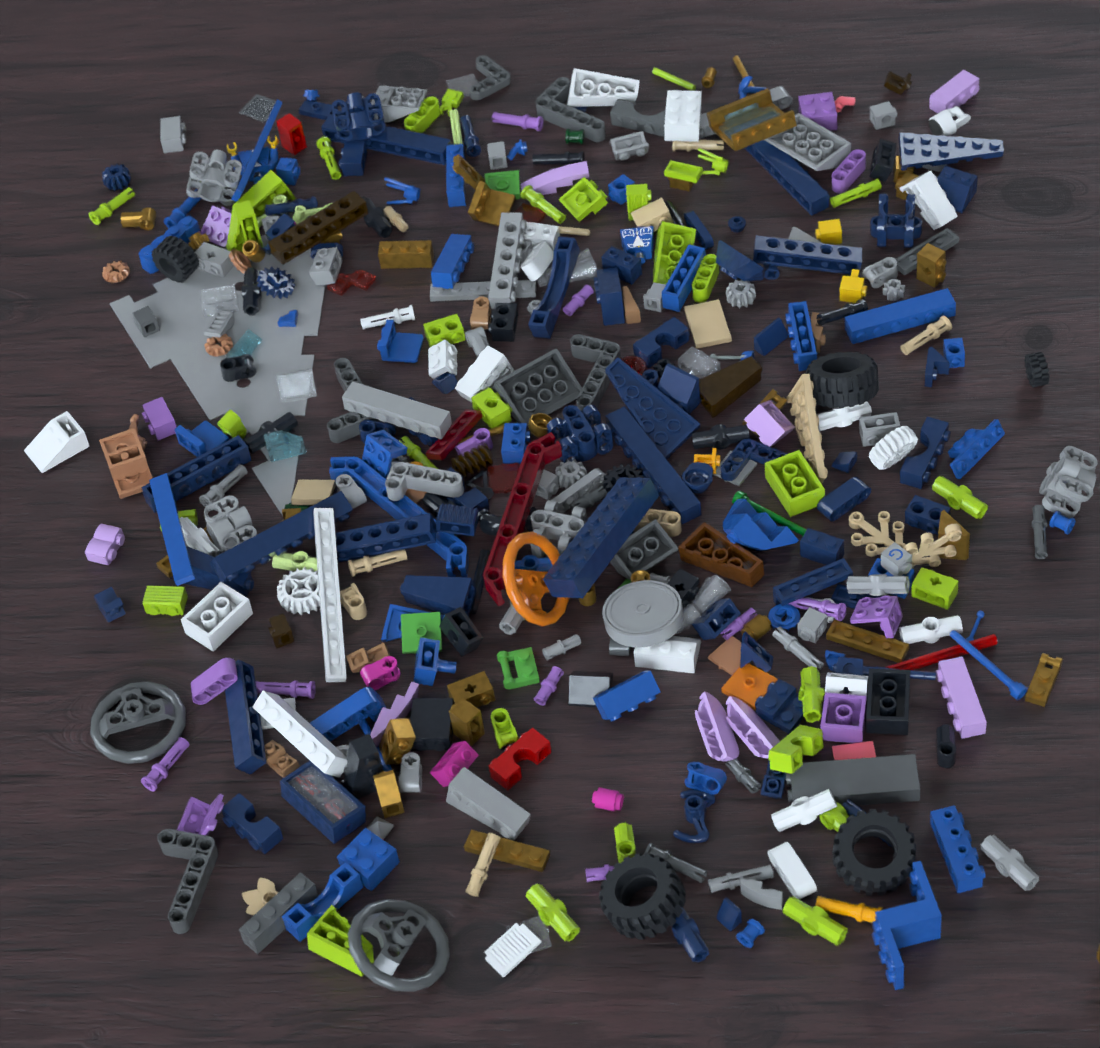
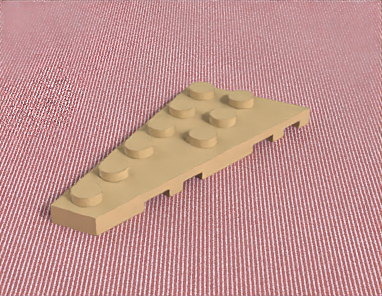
(807, 424)

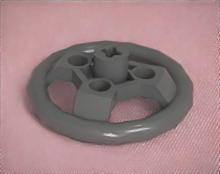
(135, 714)
(397, 939)

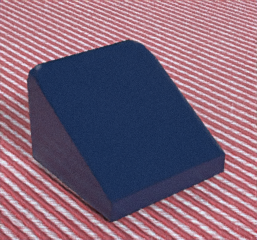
(445, 382)
(845, 461)
(729, 914)

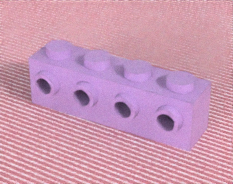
(961, 697)

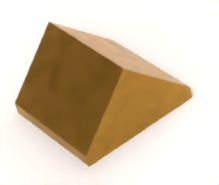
(961, 545)

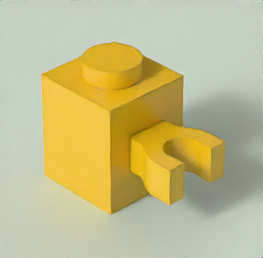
(852, 287)

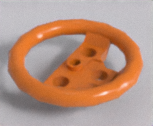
(526, 585)

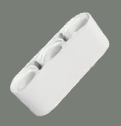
(537, 261)
(792, 871)

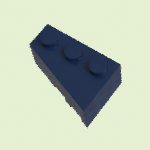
(610, 296)

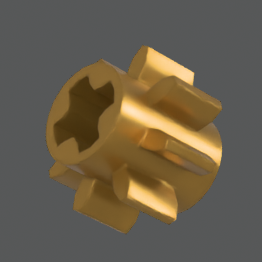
(197, 240)

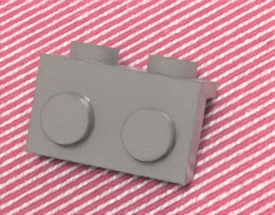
(629, 145)

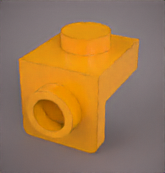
(713, 460)

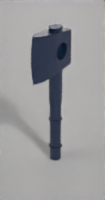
(856, 667)

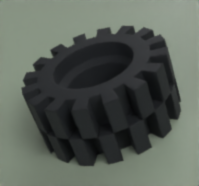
(1036, 369)

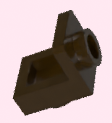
(897, 83)

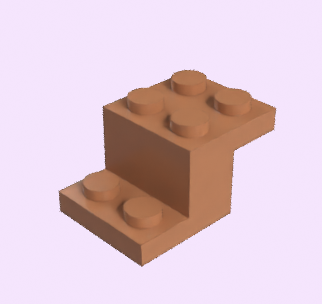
(126, 462)

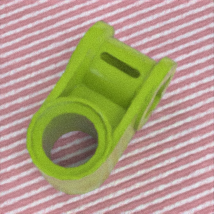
(232, 425)
(504, 731)

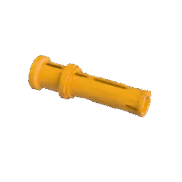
(859, 912)

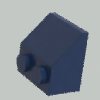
(958, 186)
(680, 388)

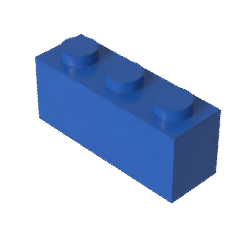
(627, 695)

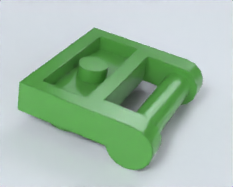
(524, 665)

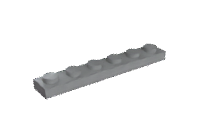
(473, 290)

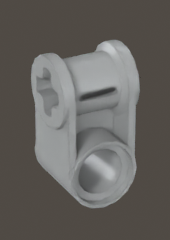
(882, 272)
(351, 490)
(411, 773)

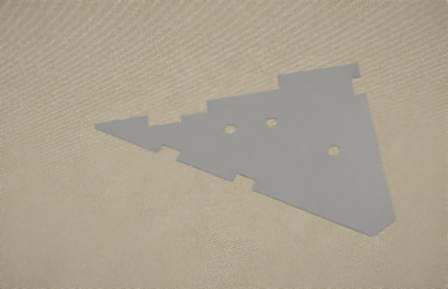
(279, 352)

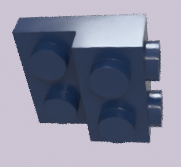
(780, 706)

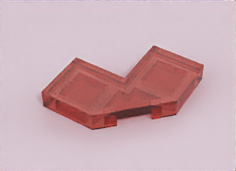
(359, 279)

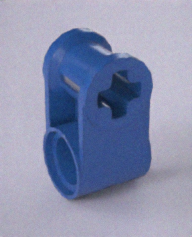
(703, 778)

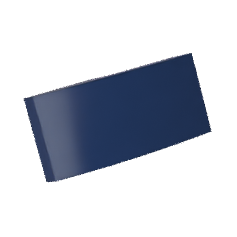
(773, 783)

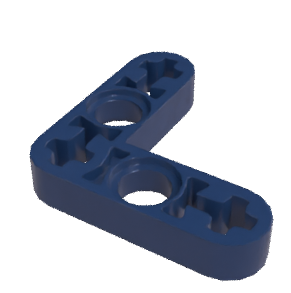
(752, 452)

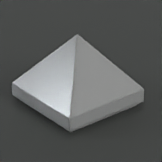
(380, 827)

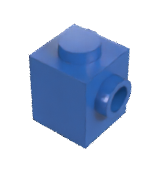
(288, 170)

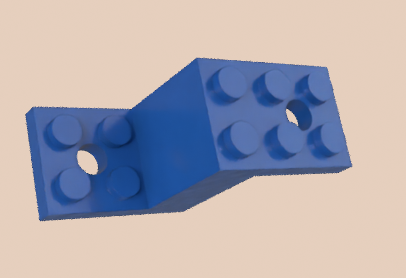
(907, 925)

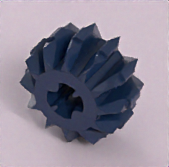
(116, 177)

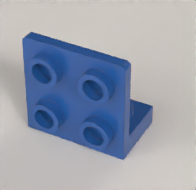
(200, 439)
(379, 451)

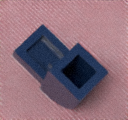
(109, 604)

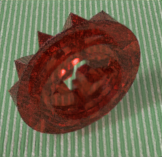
(636, 362)

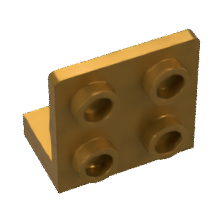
(489, 204)

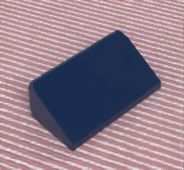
(770, 337)

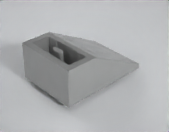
(399, 101)

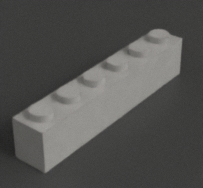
(397, 410)

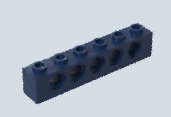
(806, 255)
(203, 469)
(385, 537)

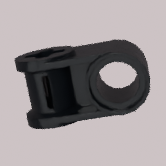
(236, 369)

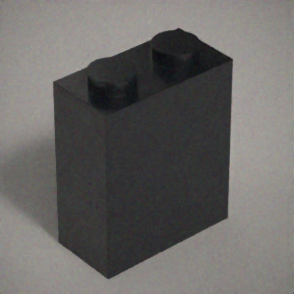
(431, 723)

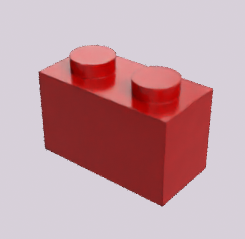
(291, 134)

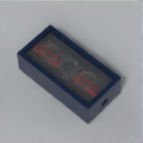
(323, 801)

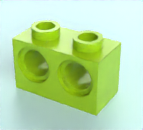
(444, 328)

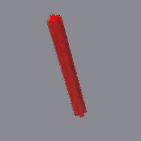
(944, 654)

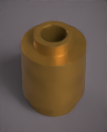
(253, 251)
(757, 626)

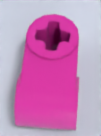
(378, 674)

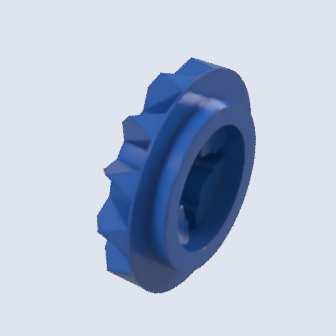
(779, 611)

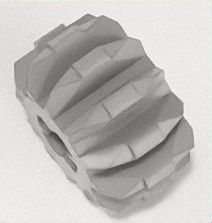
(740, 293)
(569, 473)

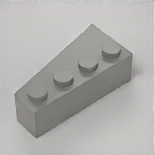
(486, 804)

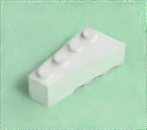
(600, 89)

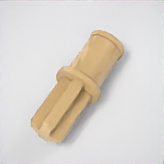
(395, 218)

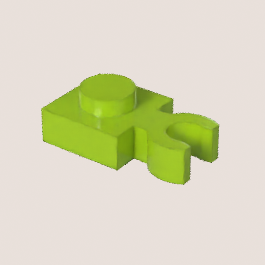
(451, 100)

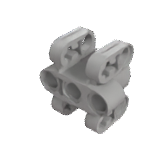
(213, 177)
(1067, 480)
(556, 525)
(229, 526)

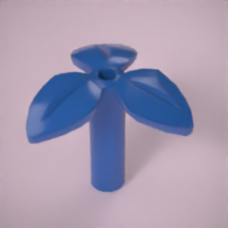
(744, 88)

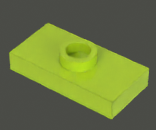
(683, 171)

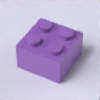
(819, 109)
(843, 717)

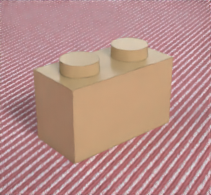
(652, 215)

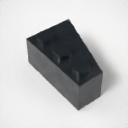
(361, 767)

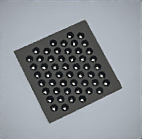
(258, 108)

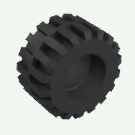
(175, 259)

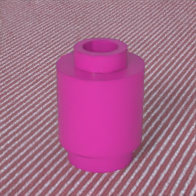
(608, 799)

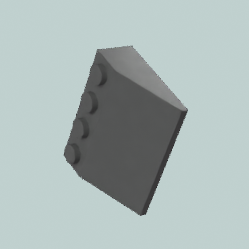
(538, 387)

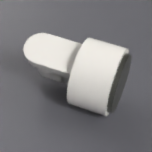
(944, 124)

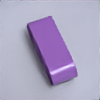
(848, 171)
(214, 681)

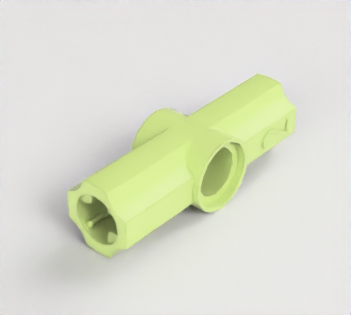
(293, 561)

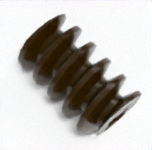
(472, 460)

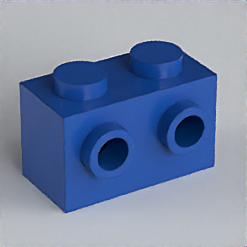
(514, 442)

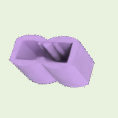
(104, 544)

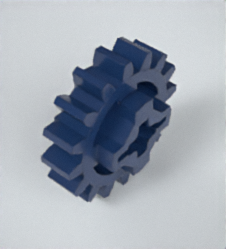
(276, 282)

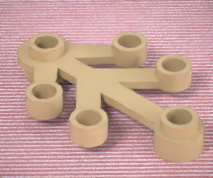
(857, 521)
(953, 533)

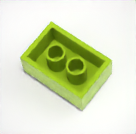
(794, 483)

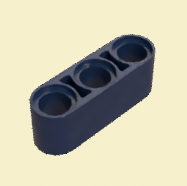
(844, 498)

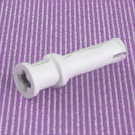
(366, 322)

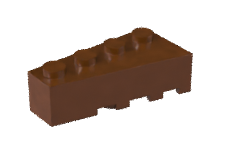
(715, 553)

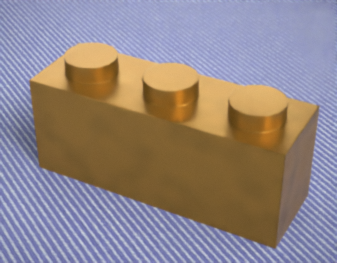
(406, 254)

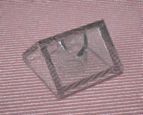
(296, 385)

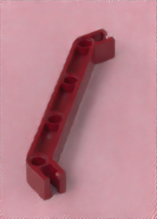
(518, 507)

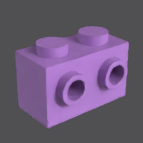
(159, 418)

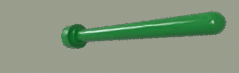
(775, 517)

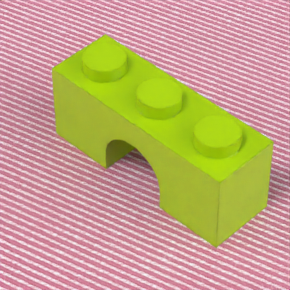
(788, 753)

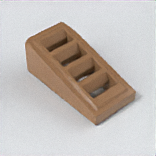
(632, 311)

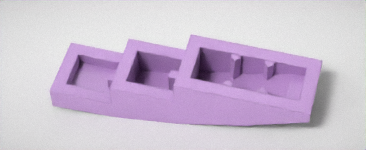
(560, 177)
(399, 710)

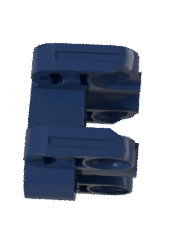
(358, 117)
(896, 226)
(578, 434)

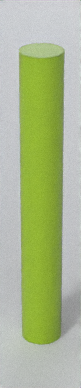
(674, 79)

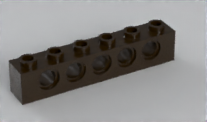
(318, 227)

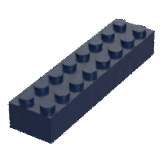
(601, 537)

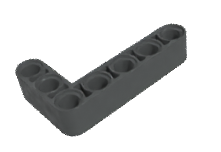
(552, 109)
(602, 354)
(346, 425)
(197, 856)

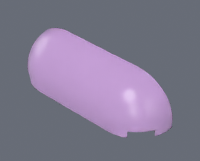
(750, 727)
(715, 729)

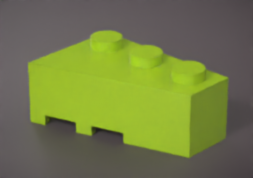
(265, 191)
(242, 226)
(330, 940)

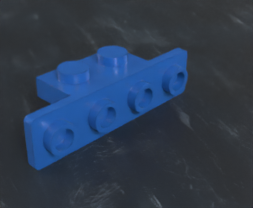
(973, 447)

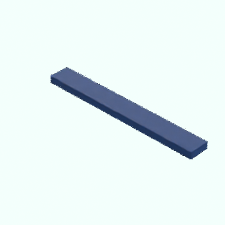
(257, 150)
(172, 529)

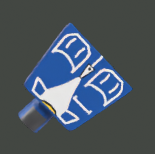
(638, 242)

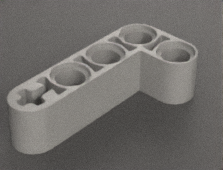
(422, 478)

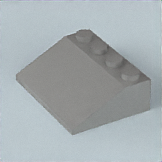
(812, 144)

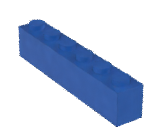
(900, 316)

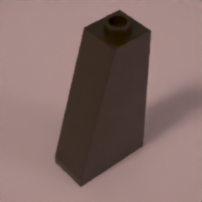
(728, 385)

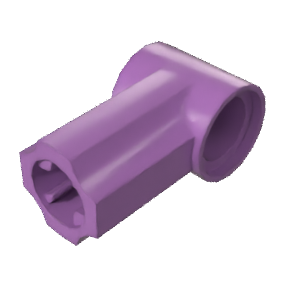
(480, 437)

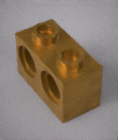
(396, 741)

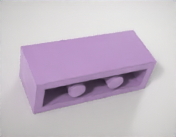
(954, 92)

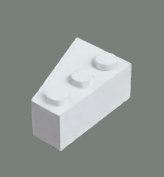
(483, 373)

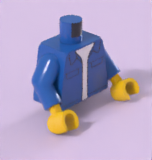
(266, 161)

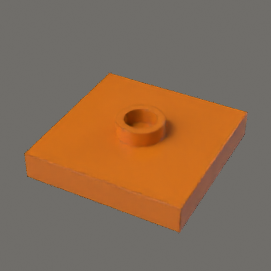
(748, 684)

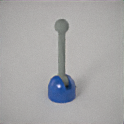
(744, 355)

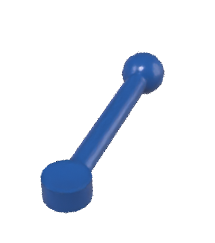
(980, 614)

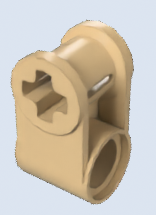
(353, 602)

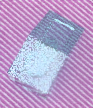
(283, 445)

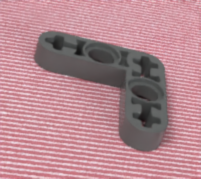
(499, 78)

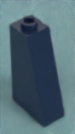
(207, 578)
(439, 592)

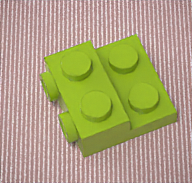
(583, 199)

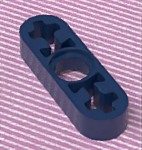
(702, 234)

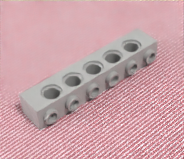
(506, 259)

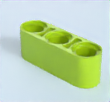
(422, 119)
(705, 278)

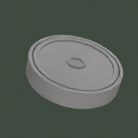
(643, 613)

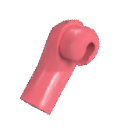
(841, 101)

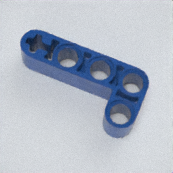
(349, 713)

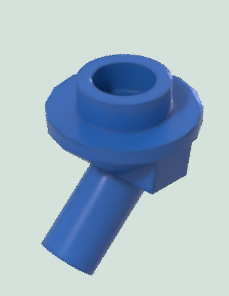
(521, 148)

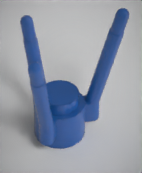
(410, 192)

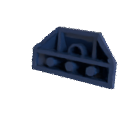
(737, 264)

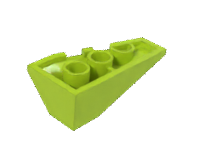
(669, 248)

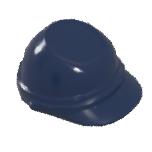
(698, 477)

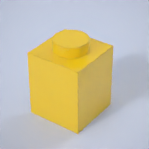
(829, 232)

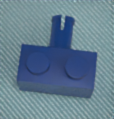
(428, 662)

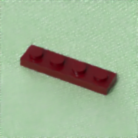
(454, 435)

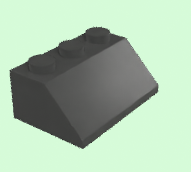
(643, 550)

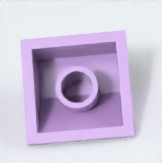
(769, 423)

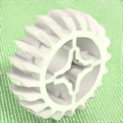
(893, 447)
(303, 595)

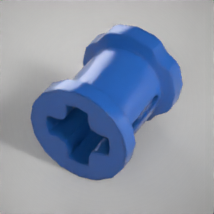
(1062, 522)
(750, 933)

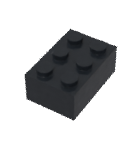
(888, 701)

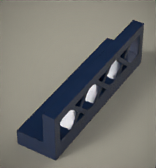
(811, 582)

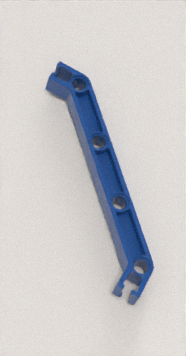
(373, 486)

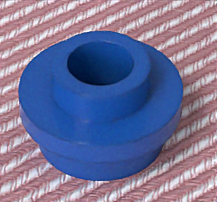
(311, 94)

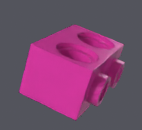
(452, 762)

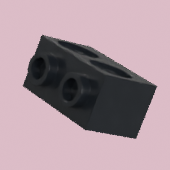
(882, 160)
(504, 322)

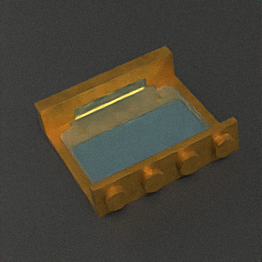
(750, 120)

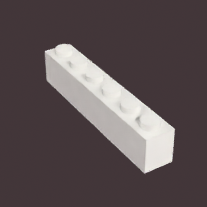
(301, 733)

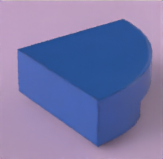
(289, 319)
(831, 658)

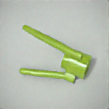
(719, 164)

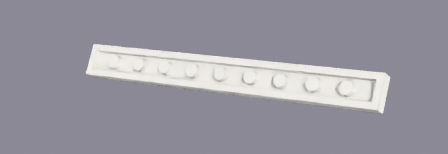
(329, 595)

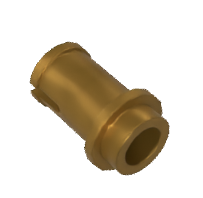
(708, 79)

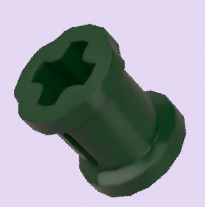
(574, 136)

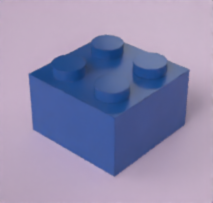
(370, 858)

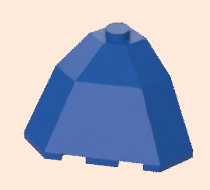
(755, 529)

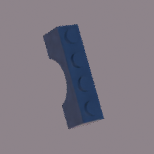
(917, 468)

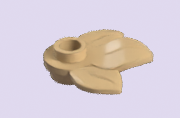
(258, 898)

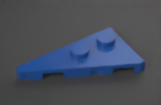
(392, 625)

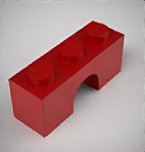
(530, 747)

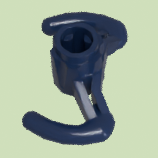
(695, 813)

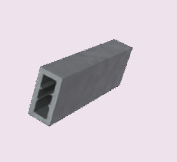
(860, 780)

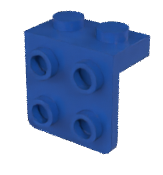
(399, 346)

